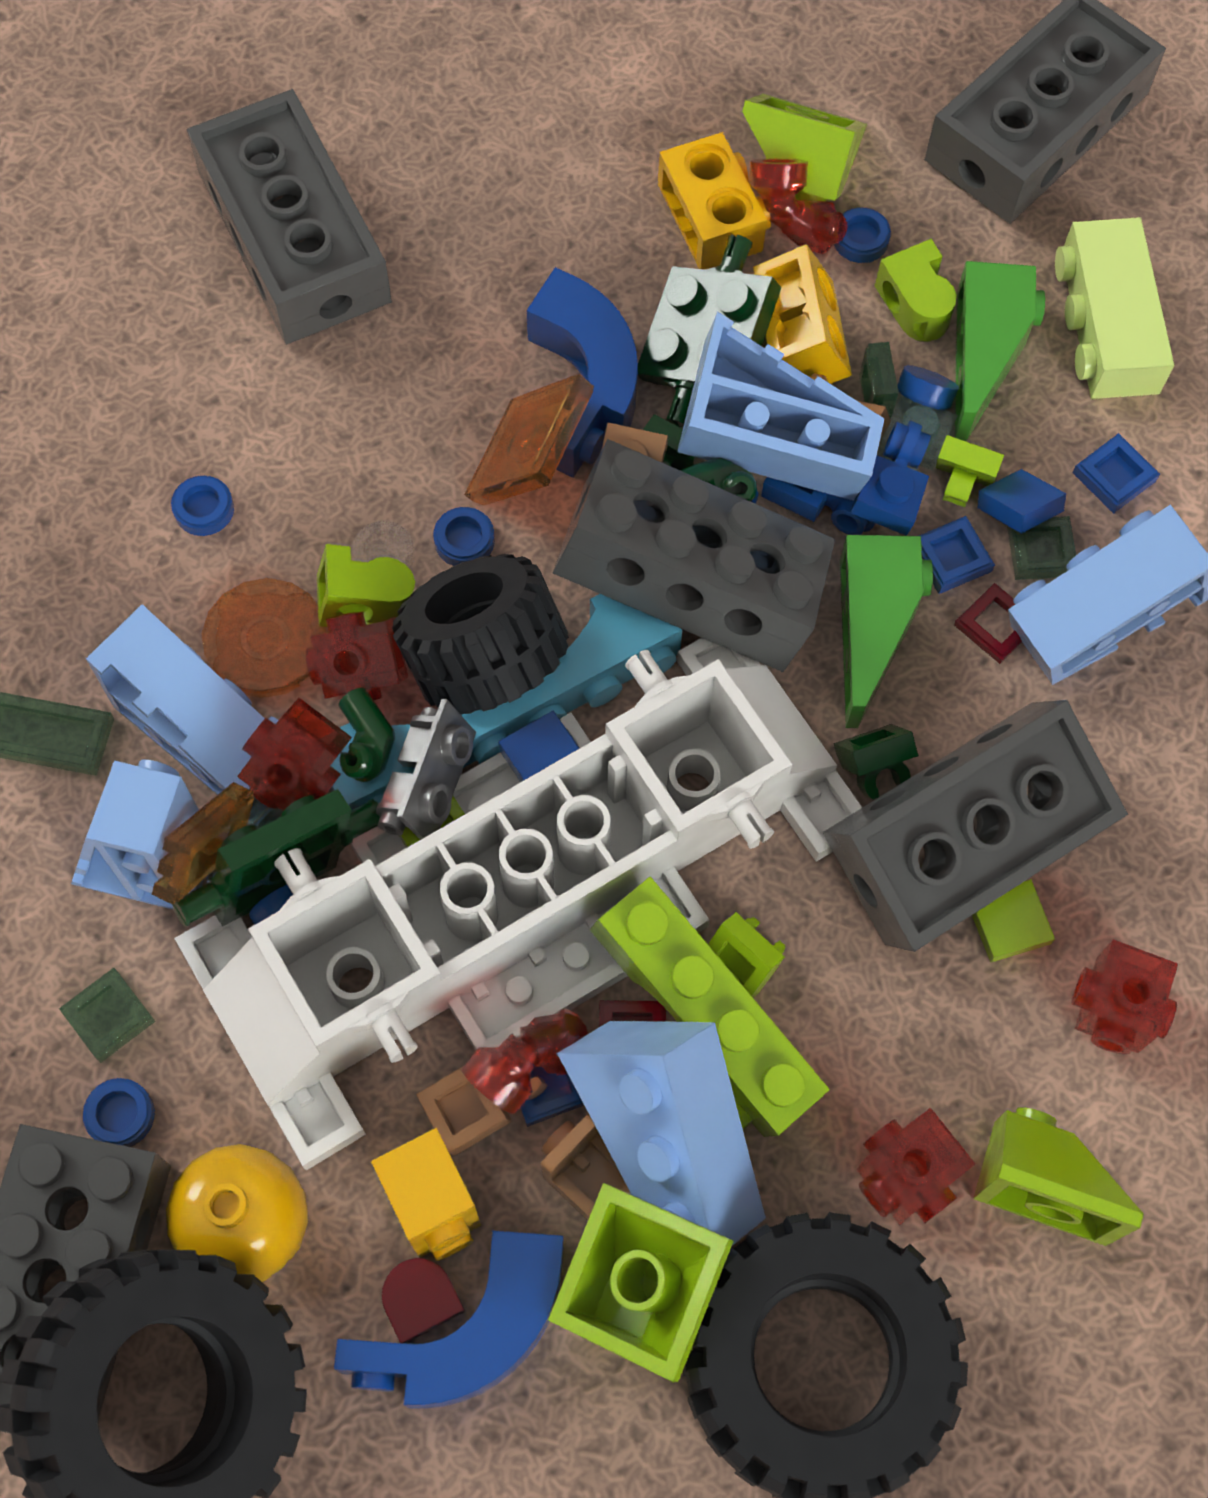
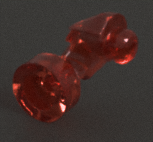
(804, 220)
(505, 1070)

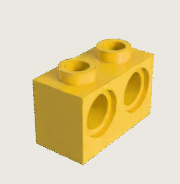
(711, 198)
(806, 316)
(428, 1196)

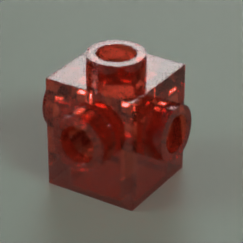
(373, 643)
(293, 756)
(1125, 998)
(929, 1151)

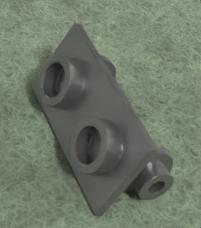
(437, 749)

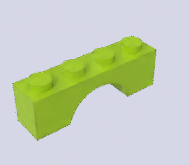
(694, 985)

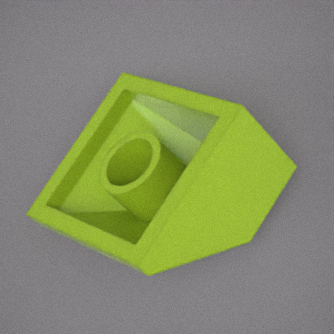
(809, 135)
(1053, 1179)
(640, 1282)

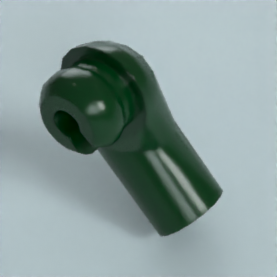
(725, 476)
(372, 740)

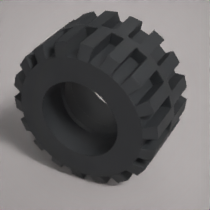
(481, 633)

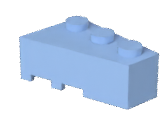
(776, 418)
(1111, 593)
(176, 699)
(130, 828)
(669, 1119)

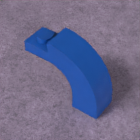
(593, 336)
(487, 1348)

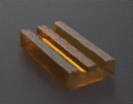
(196, 842)

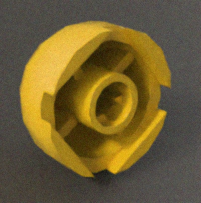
(240, 1208)

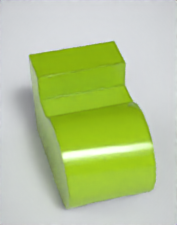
(916, 292)
(356, 586)

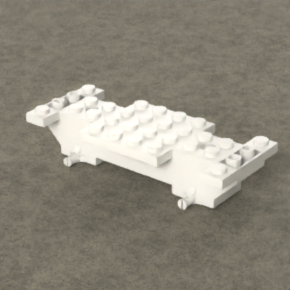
(505, 897)

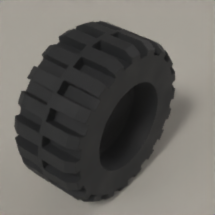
(86, 1323)
(921, 1344)

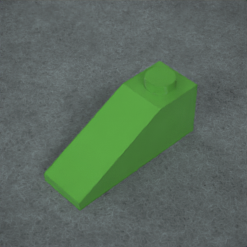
(992, 326)
(879, 599)

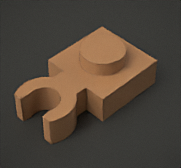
(463, 1112)

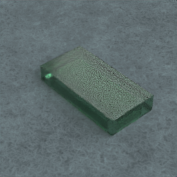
(53, 733)

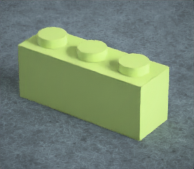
(1114, 308)

